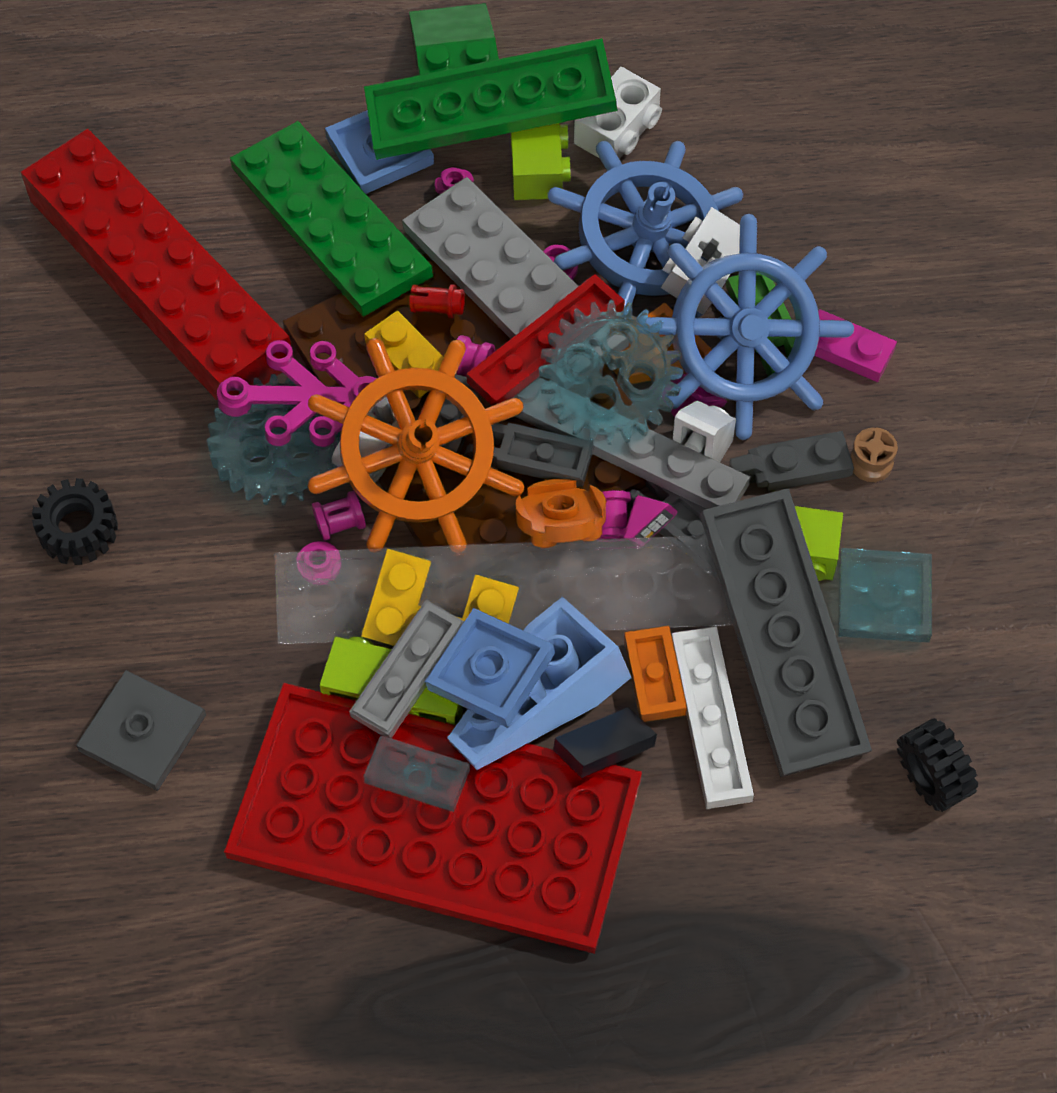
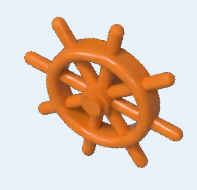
(416, 444)

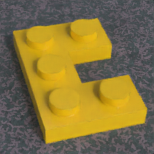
(401, 589)

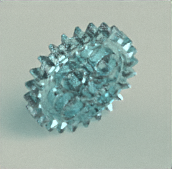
(646, 355)
(280, 471)

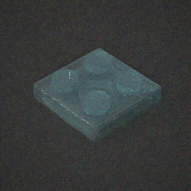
(885, 595)

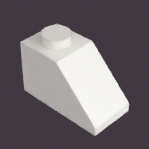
(704, 429)

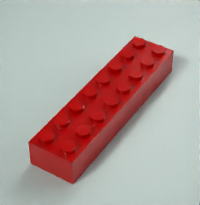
(153, 263)

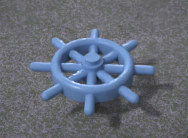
(647, 227)
(748, 326)

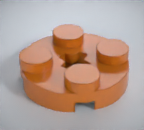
(561, 512)

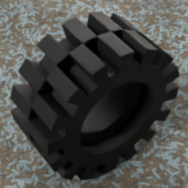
(68, 500)
(937, 764)

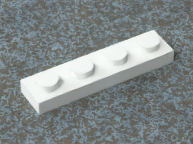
(712, 718)

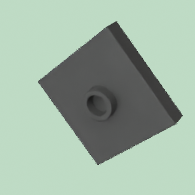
(141, 730)

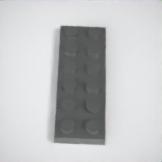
(785, 632)

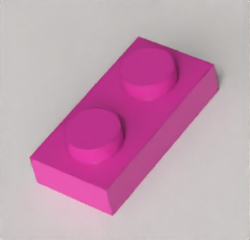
(861, 353)

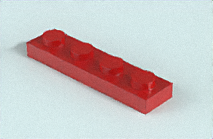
(519, 359)

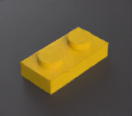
(405, 345)

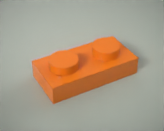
(655, 674)

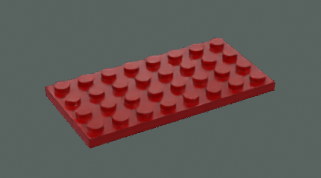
(518, 854)

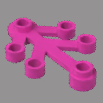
(297, 395)

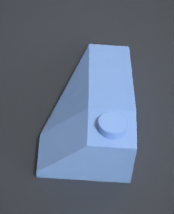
(576, 680)

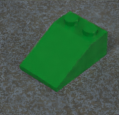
(452, 37)

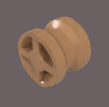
(880, 446)

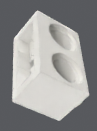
(637, 109)

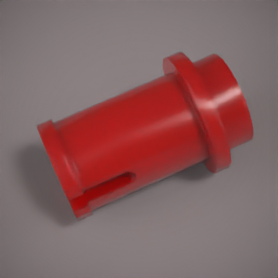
(437, 300)

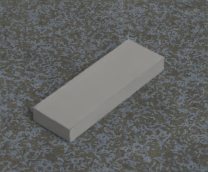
(405, 669)

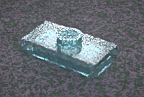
(416, 773)

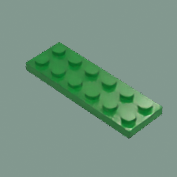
(490, 99)
(331, 218)

